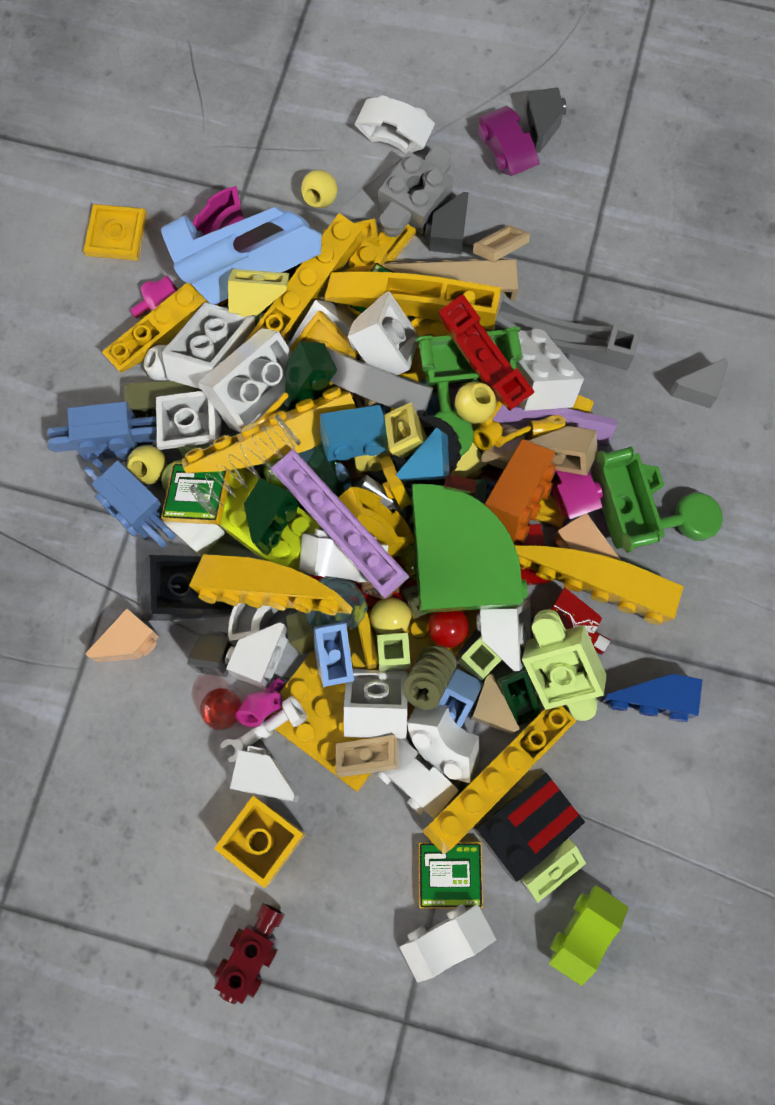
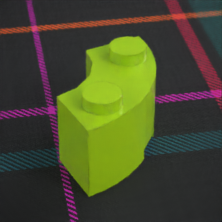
(587, 935)

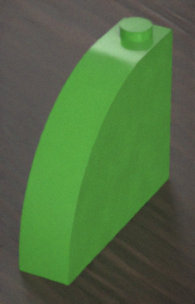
(462, 553)

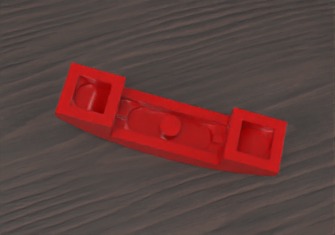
(483, 354)

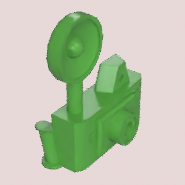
(446, 365)
(631, 508)

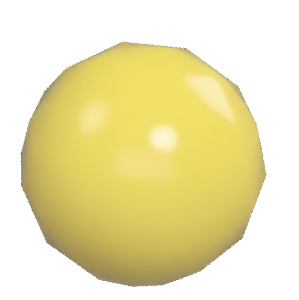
(319, 189)
(475, 402)
(146, 464)
(390, 616)

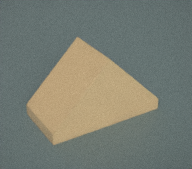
(493, 709)

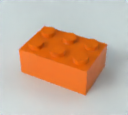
(522, 487)

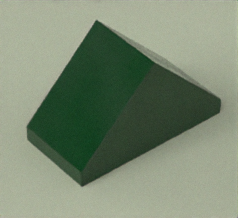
(520, 695)

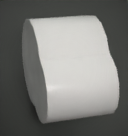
(196, 536)

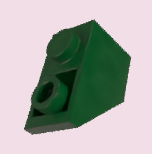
(308, 372)
(268, 513)

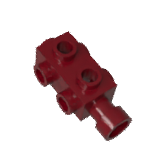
(245, 965)

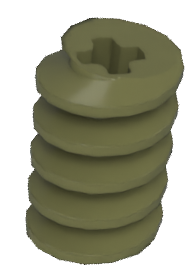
(430, 677)

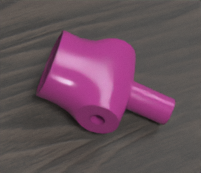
(154, 294)
(260, 704)

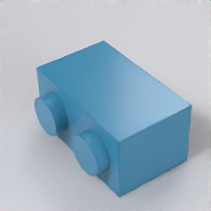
(353, 433)

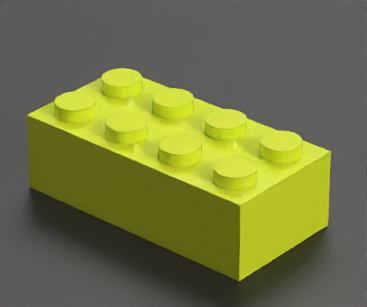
(236, 524)

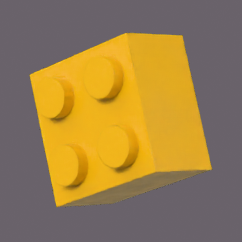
(260, 841)

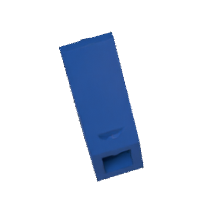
(667, 695)

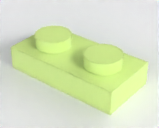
(553, 870)

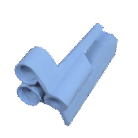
(210, 258)

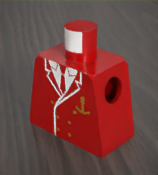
(577, 613)

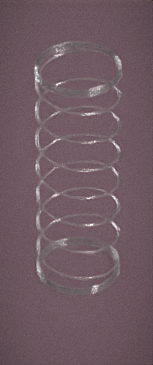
(204, 501)

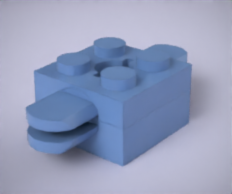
(102, 431)
(129, 501)

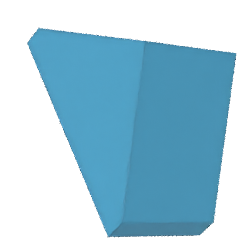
(429, 460)

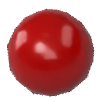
(448, 628)

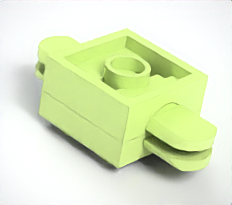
(564, 666)

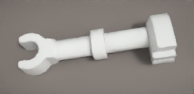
(291, 711)

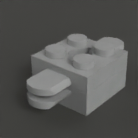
(415, 191)

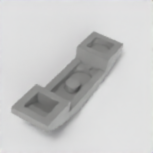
(378, 384)

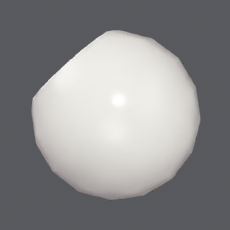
(154, 363)

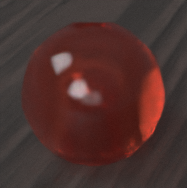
(220, 708)

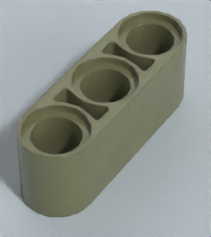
(142, 395)

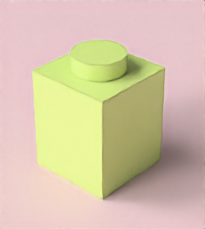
(393, 652)
(479, 660)

